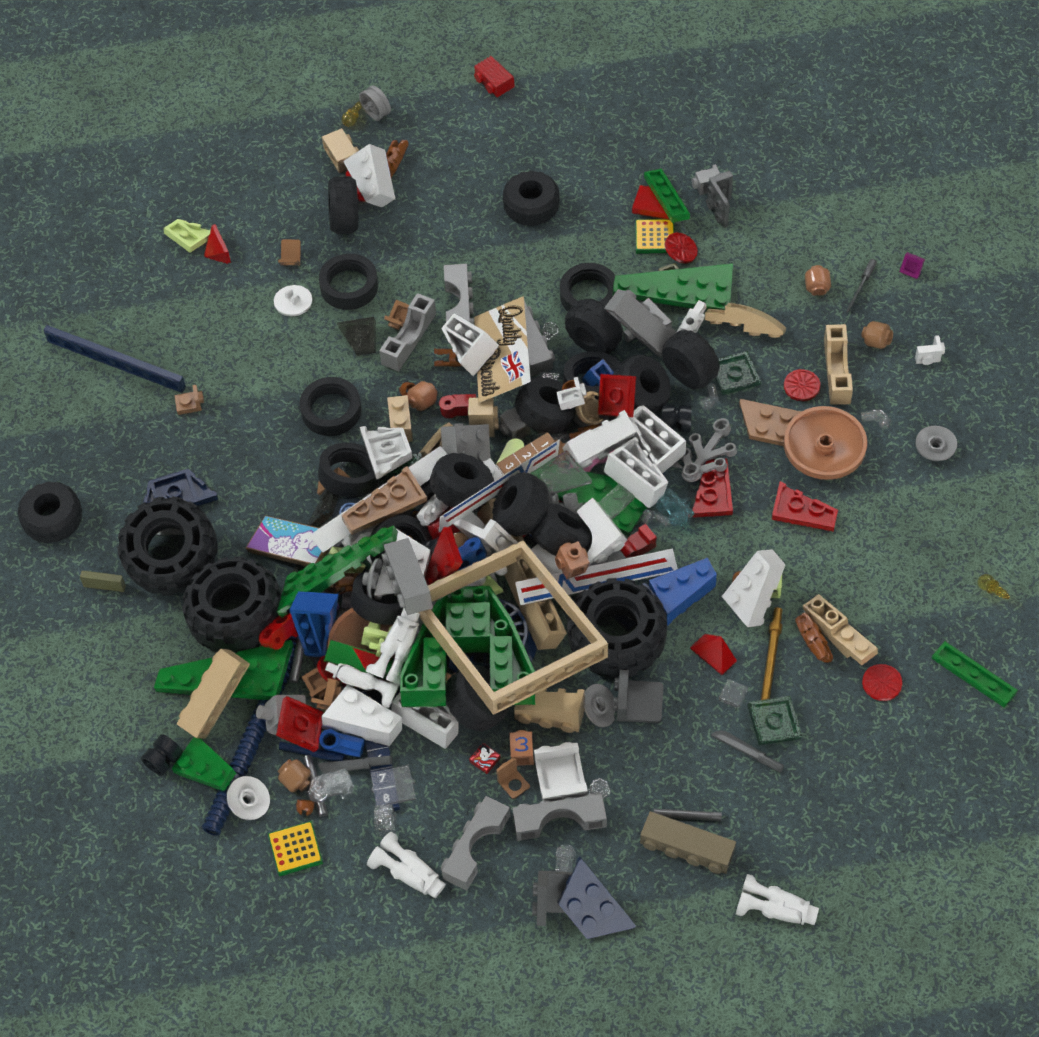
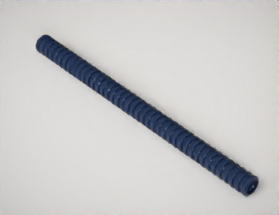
(242, 758)

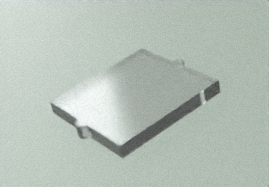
(393, 785)

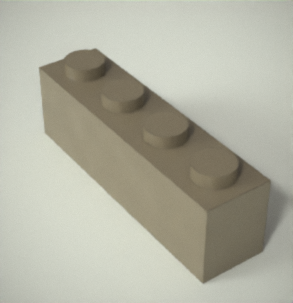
(687, 843)

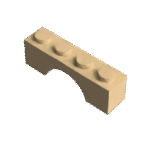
(837, 366)

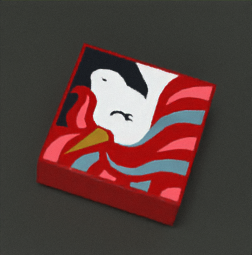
(485, 758)

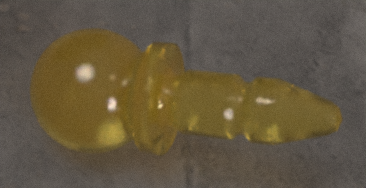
(349, 117)
(987, 583)

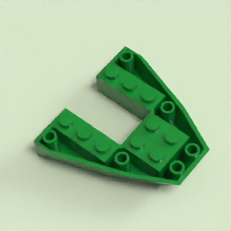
(478, 626)

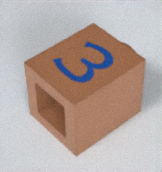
(522, 747)

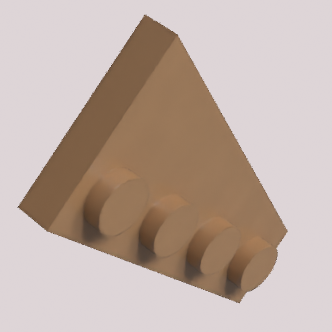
(392, 499)

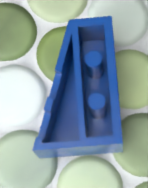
(683, 587)
(314, 618)

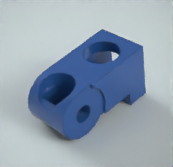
(592, 377)
(472, 552)

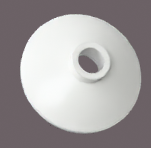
(256, 794)

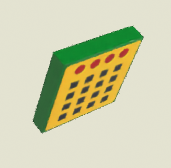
(652, 235)
(295, 848)

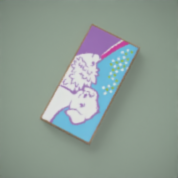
(285, 541)

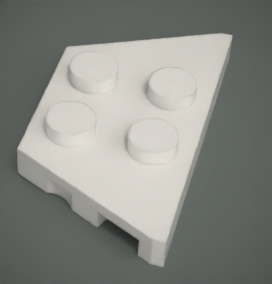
(386, 449)
(423, 556)

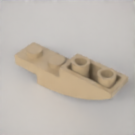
(754, 320)
(838, 631)

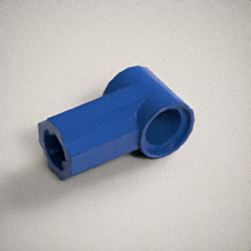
(344, 743)

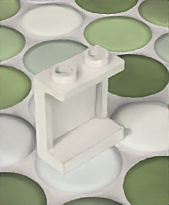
(491, 535)
(560, 772)

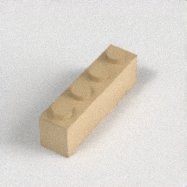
(212, 693)

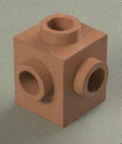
(572, 559)

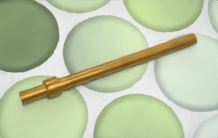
(775, 630)

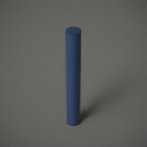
(322, 754)

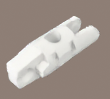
(695, 317)
(431, 511)

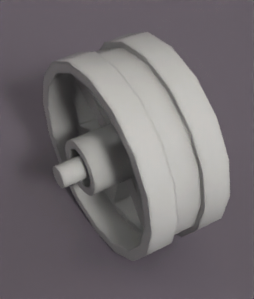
(375, 103)

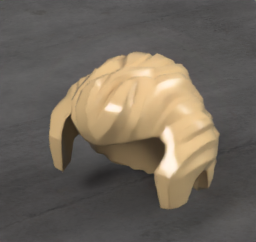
(589, 411)

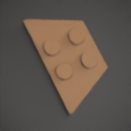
(765, 421)

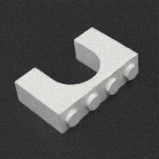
(605, 537)

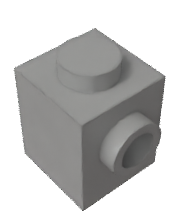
(512, 425)

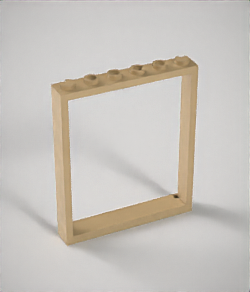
(539, 679)

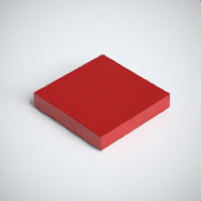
(647, 204)
(616, 394)
(300, 724)

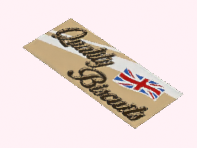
(510, 362)

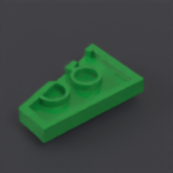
(204, 766)

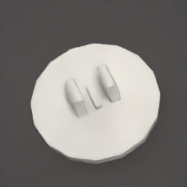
(292, 300)

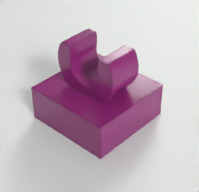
(912, 265)

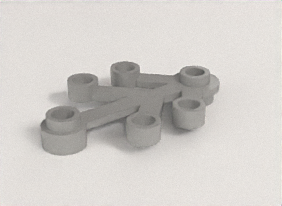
(694, 471)

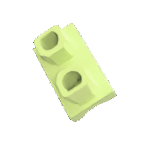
(374, 637)

